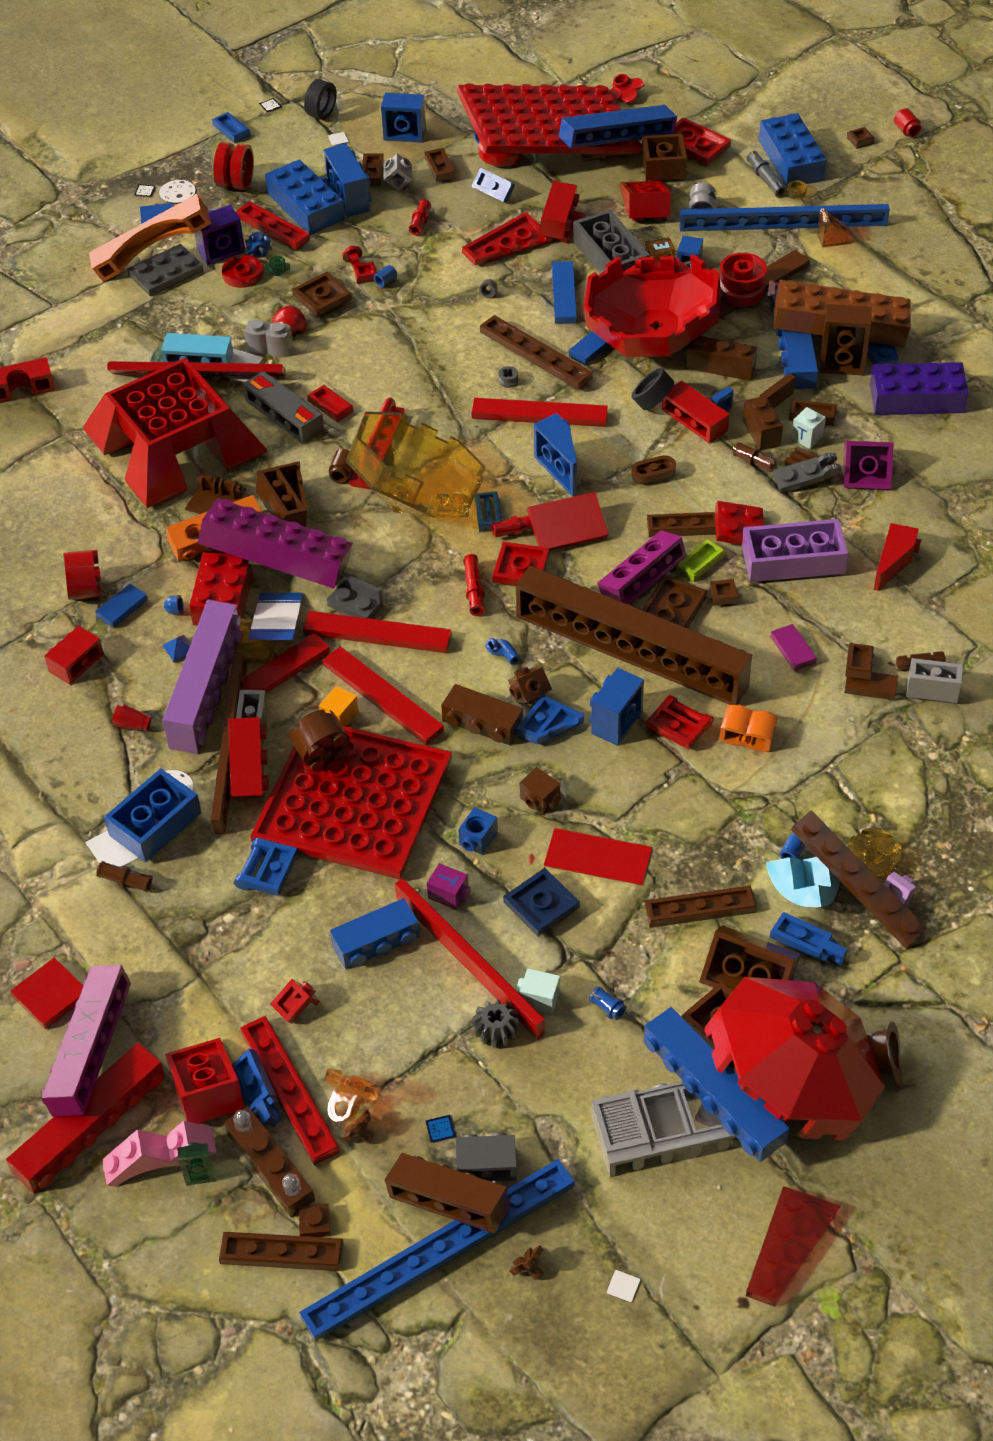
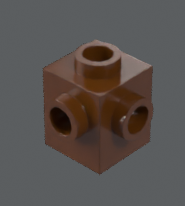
(529, 685)

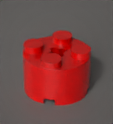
(82, 574)

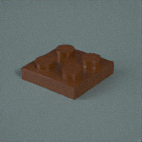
(322, 294)

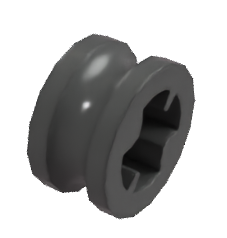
(508, 376)

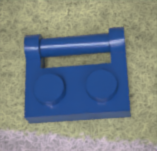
(273, 869)

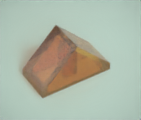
(832, 231)

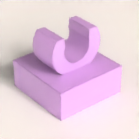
(901, 887)

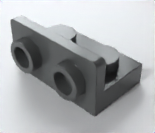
(356, 597)

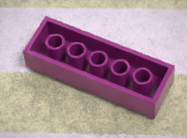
(275, 542)

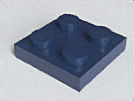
(541, 901)

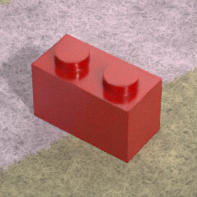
(74, 655)

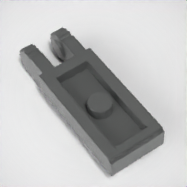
(806, 472)

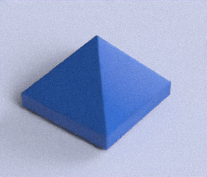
(177, 648)

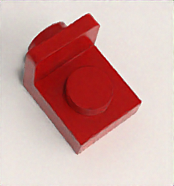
(294, 1000)

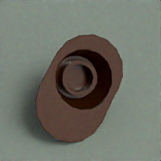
(886, 1051)

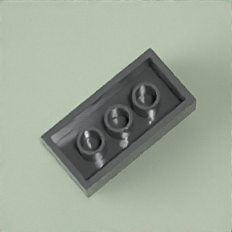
(605, 238)

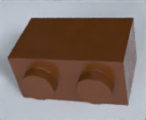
(762, 423)

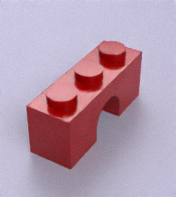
(31, 373)

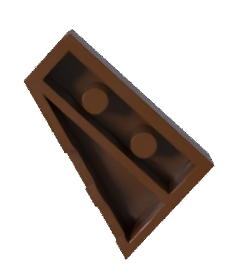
(283, 492)

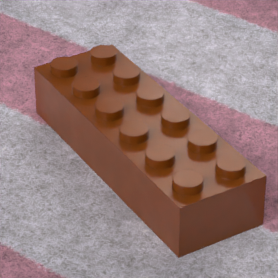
(803, 309)

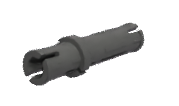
(763, 169)

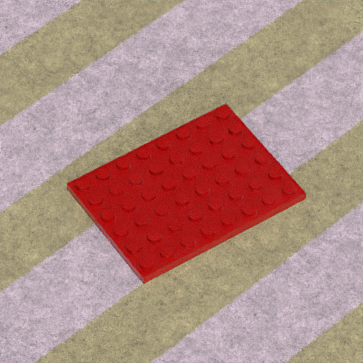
(530, 117)

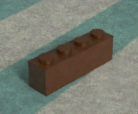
(448, 1192)

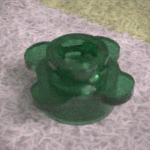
(277, 266)

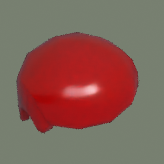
(291, 316)

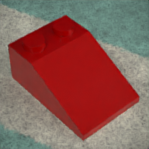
(646, 200)
(205, 1081)

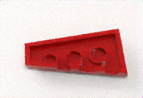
(510, 238)

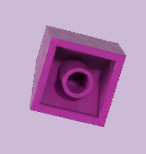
(868, 464)

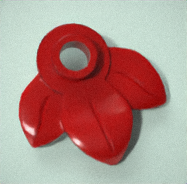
(625, 88)

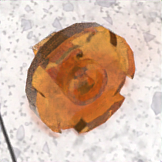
(348, 1089)

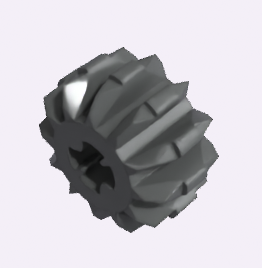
(496, 1023)

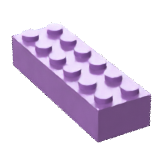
(202, 677)

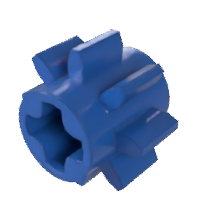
(258, 244)

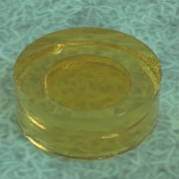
(796, 189)

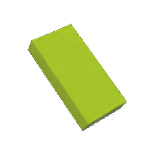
(700, 560)

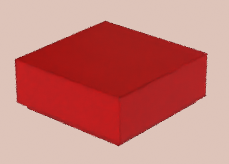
(364, 272)

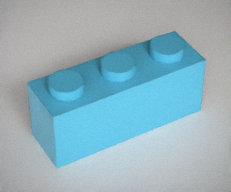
(197, 348)

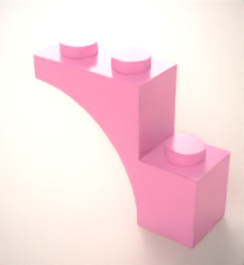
(151, 1151)

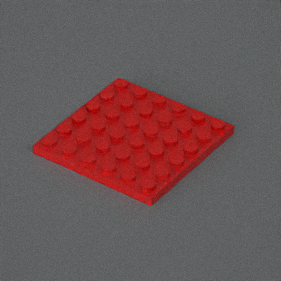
(356, 807)

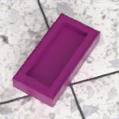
(793, 647)

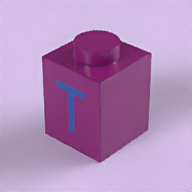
(448, 886)

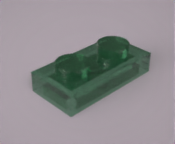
(196, 1164)

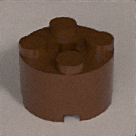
(320, 739)

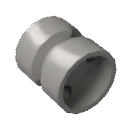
(702, 196)

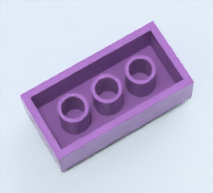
(794, 550)

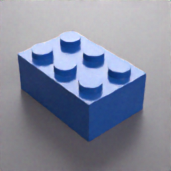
(348, 179)
(152, 815)

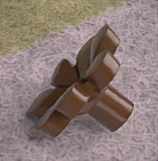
(359, 1129)
(528, 1263)

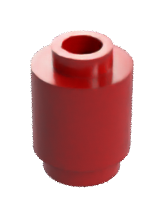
(907, 122)

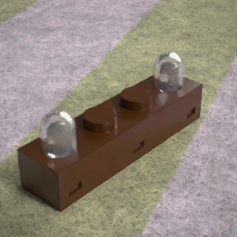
(269, 1161)

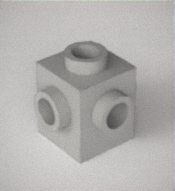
(397, 171)

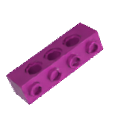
(643, 567)

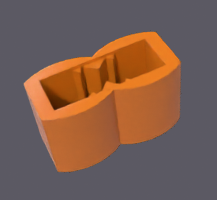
(748, 728)

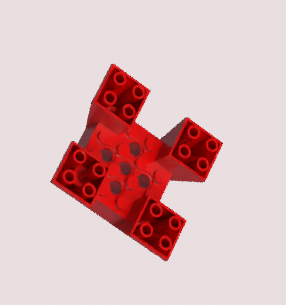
(162, 418)

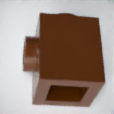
(540, 791)

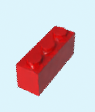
(559, 210)
(696, 412)
(247, 757)

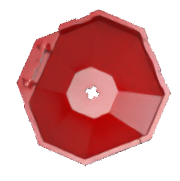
(667, 293)
(782, 1060)

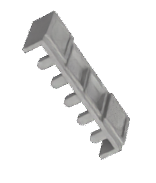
(654, 1124)

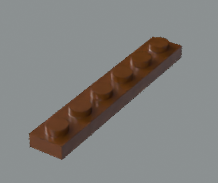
(536, 352)
(858, 879)

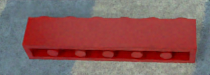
(66, 1136)

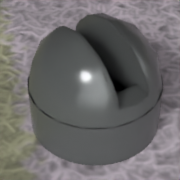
(484, 292)

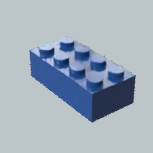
(792, 149)
(304, 197)

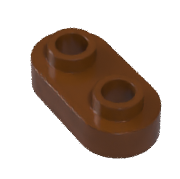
(653, 469)

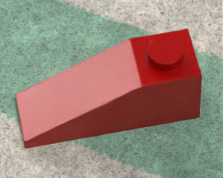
(897, 552)

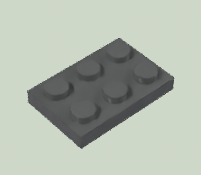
(165, 269)

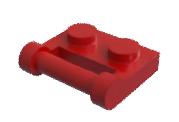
(677, 727)

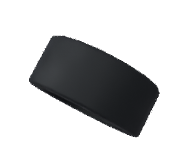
(320, 99)
(653, 389)

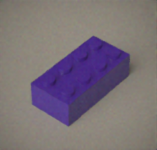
(918, 388)

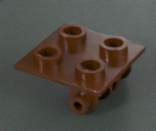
(210, 490)

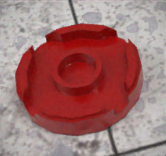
(242, 271)

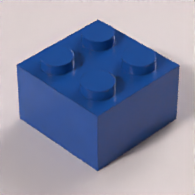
(403, 117)
(616, 706)

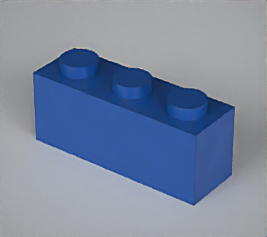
(375, 933)

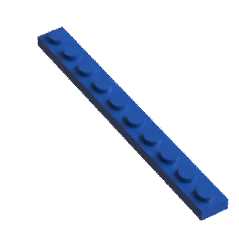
(780, 217)
(429, 1255)

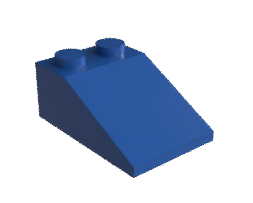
(556, 451)

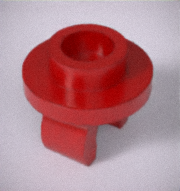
(352, 255)

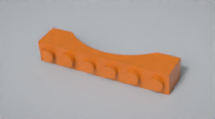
(116, 254)

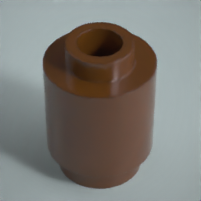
(339, 470)

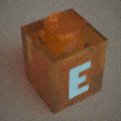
(660, 248)

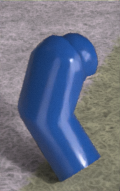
(502, 648)

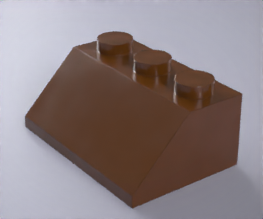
(742, 955)

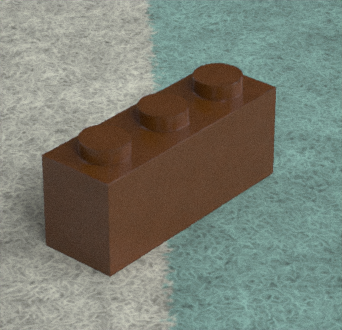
(721, 357)
(481, 714)

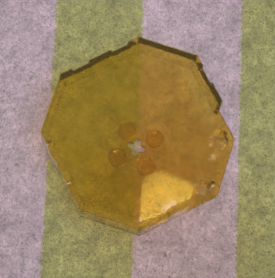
(414, 466)

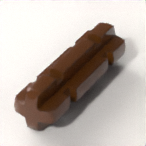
(904, 662)

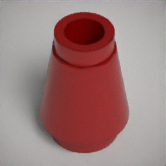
(130, 718)

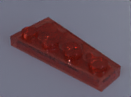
(791, 1236)

